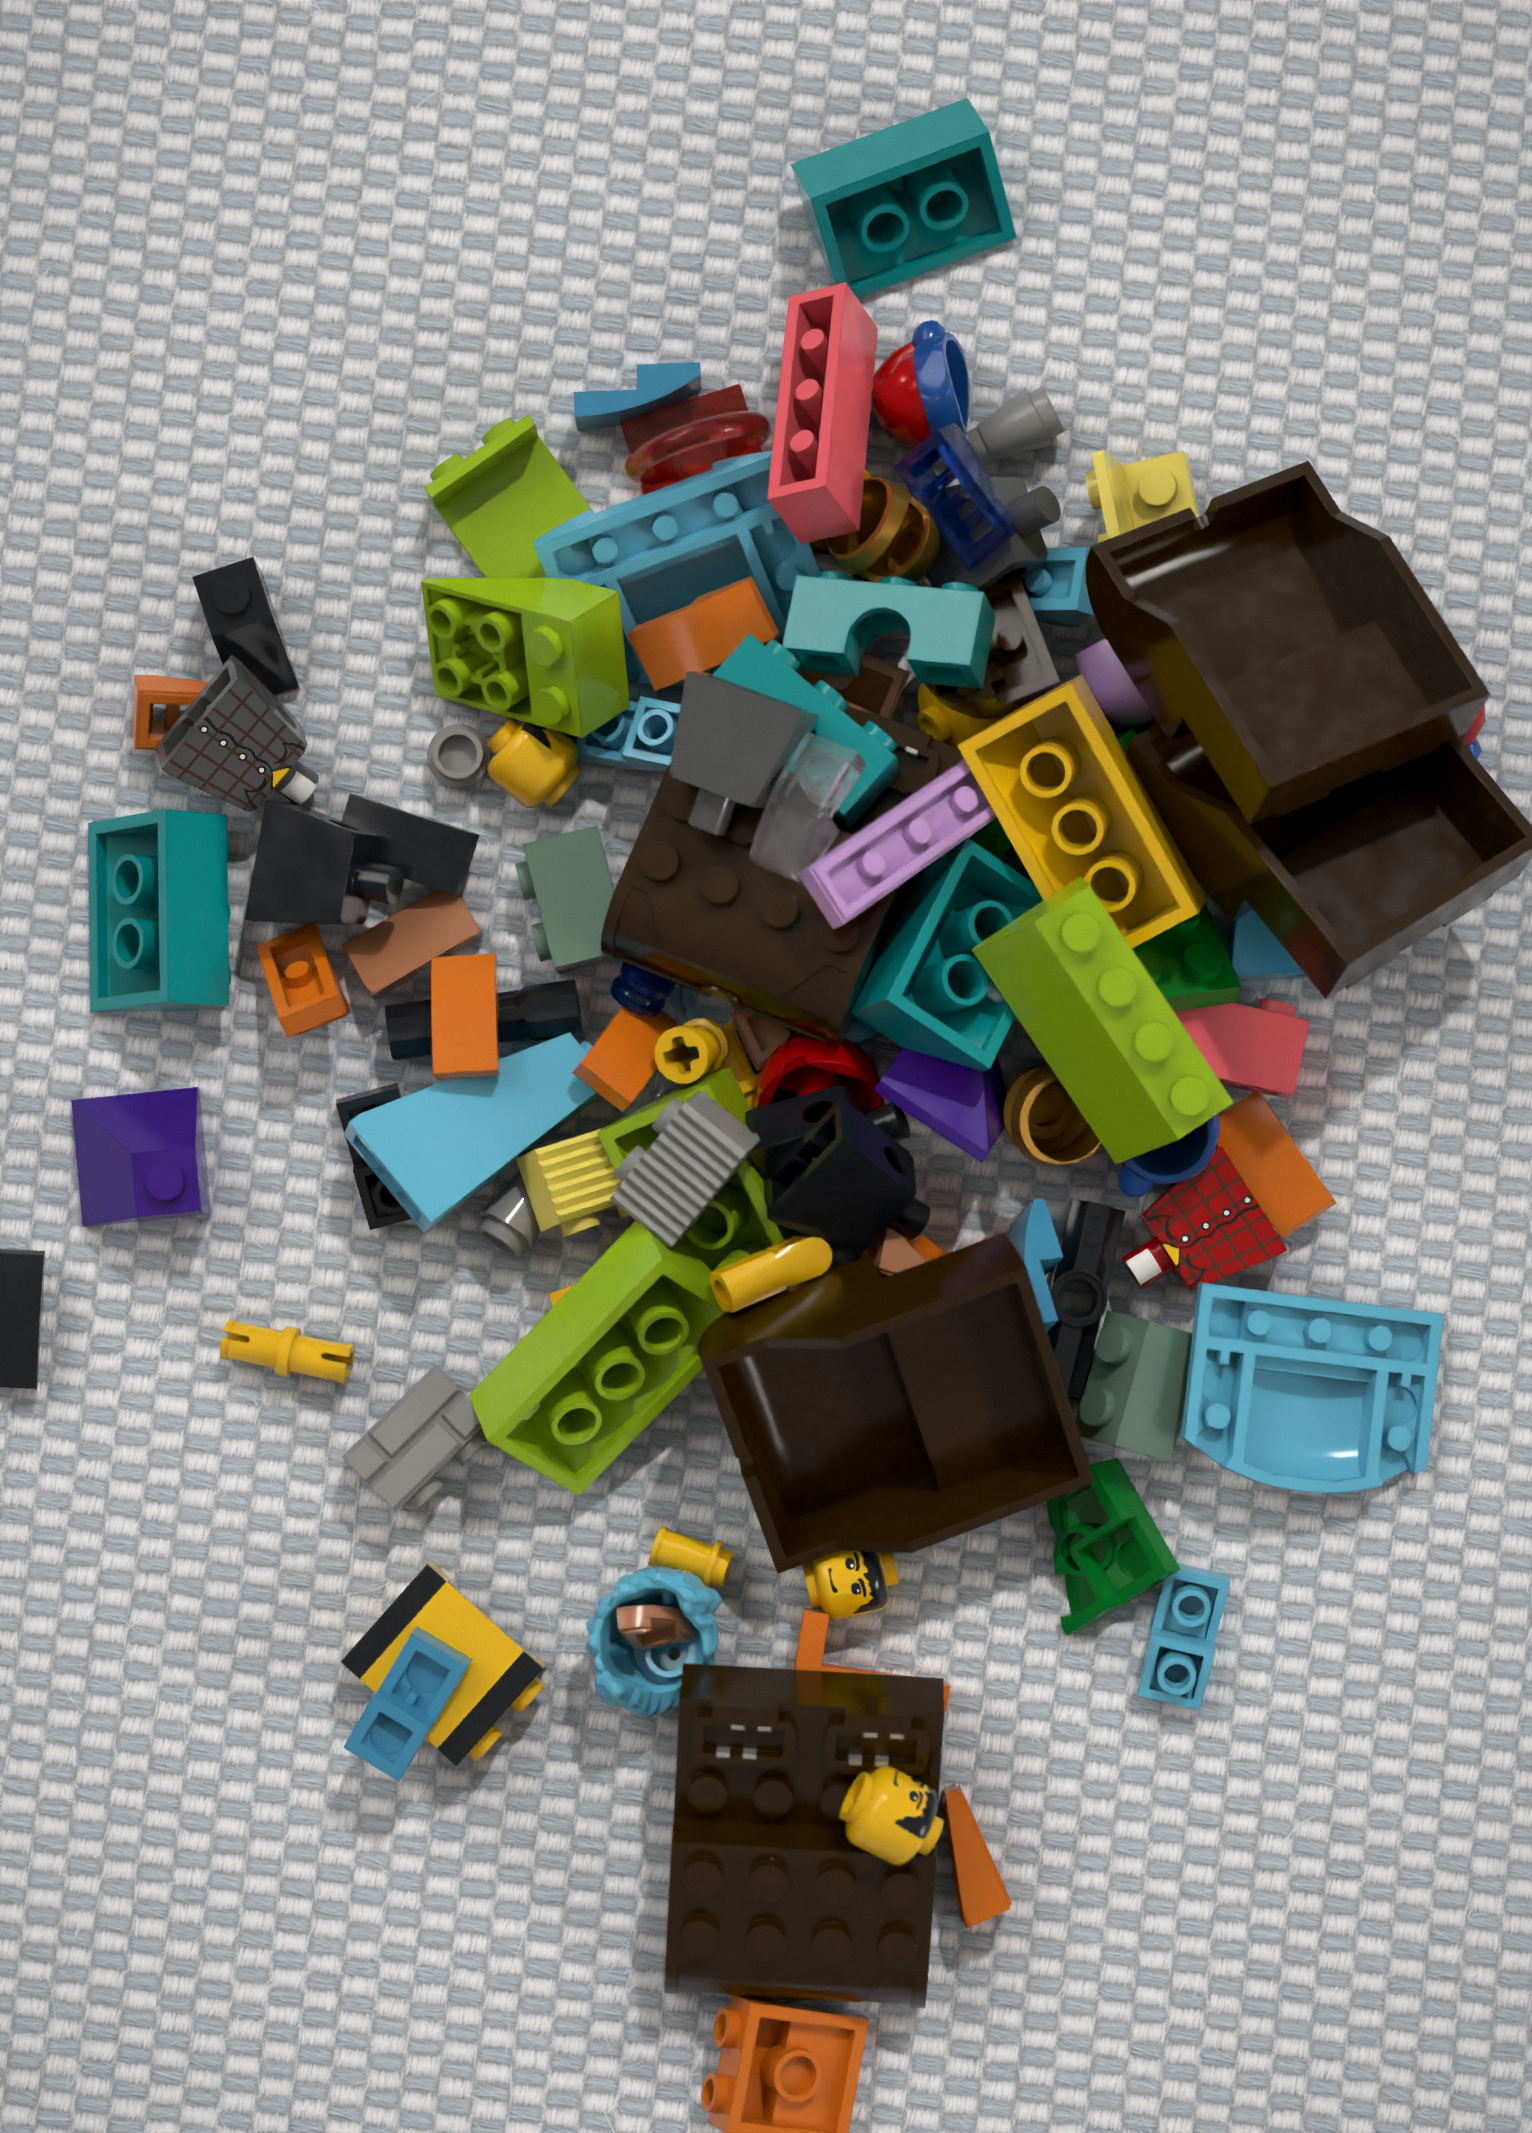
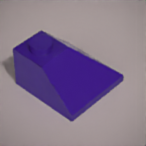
(949, 1098)
(141, 1157)

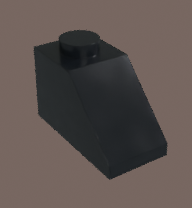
(246, 623)

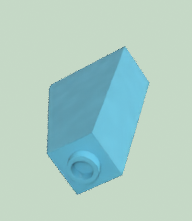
(467, 1131)

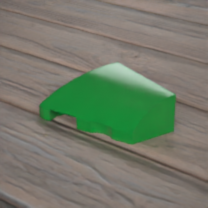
(1106, 1546)

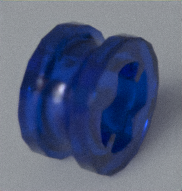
(640, 991)

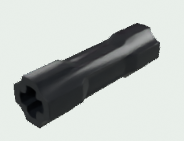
(524, 1014)

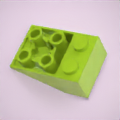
(529, 649)

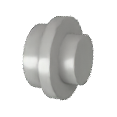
(458, 756)

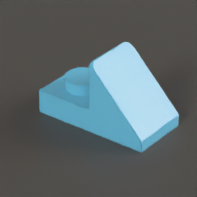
(1060, 588)

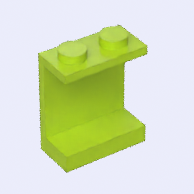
(505, 499)

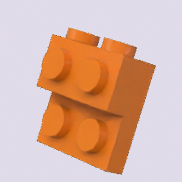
(784, 2067)

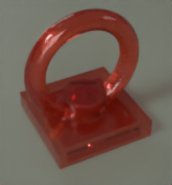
(691, 436)

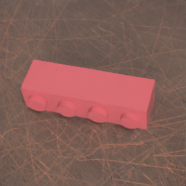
(823, 414)
(1250, 1044)

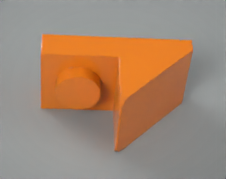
(302, 980)

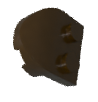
(1018, 658)

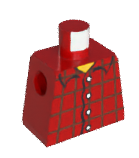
(1203, 1230)

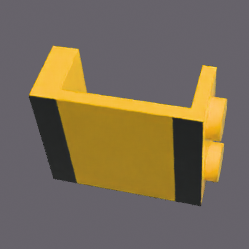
(495, 1679)

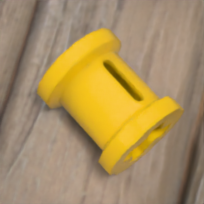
(673, 1056)

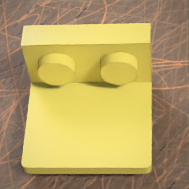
(1139, 490)

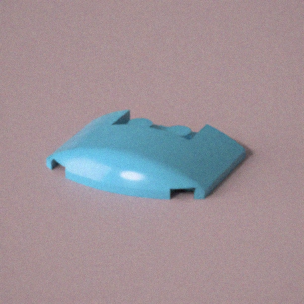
(682, 545)
(1310, 1388)

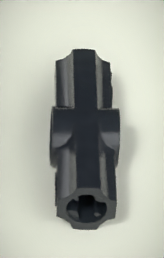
(1088, 1257)

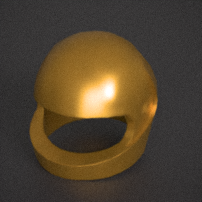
(893, 537)
(1046, 1120)

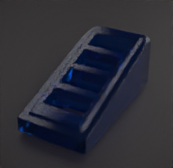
(929, 489)

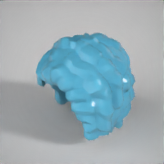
(651, 1678)

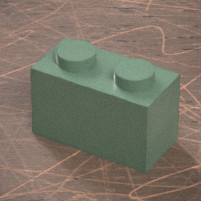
(572, 894)
(1136, 1386)

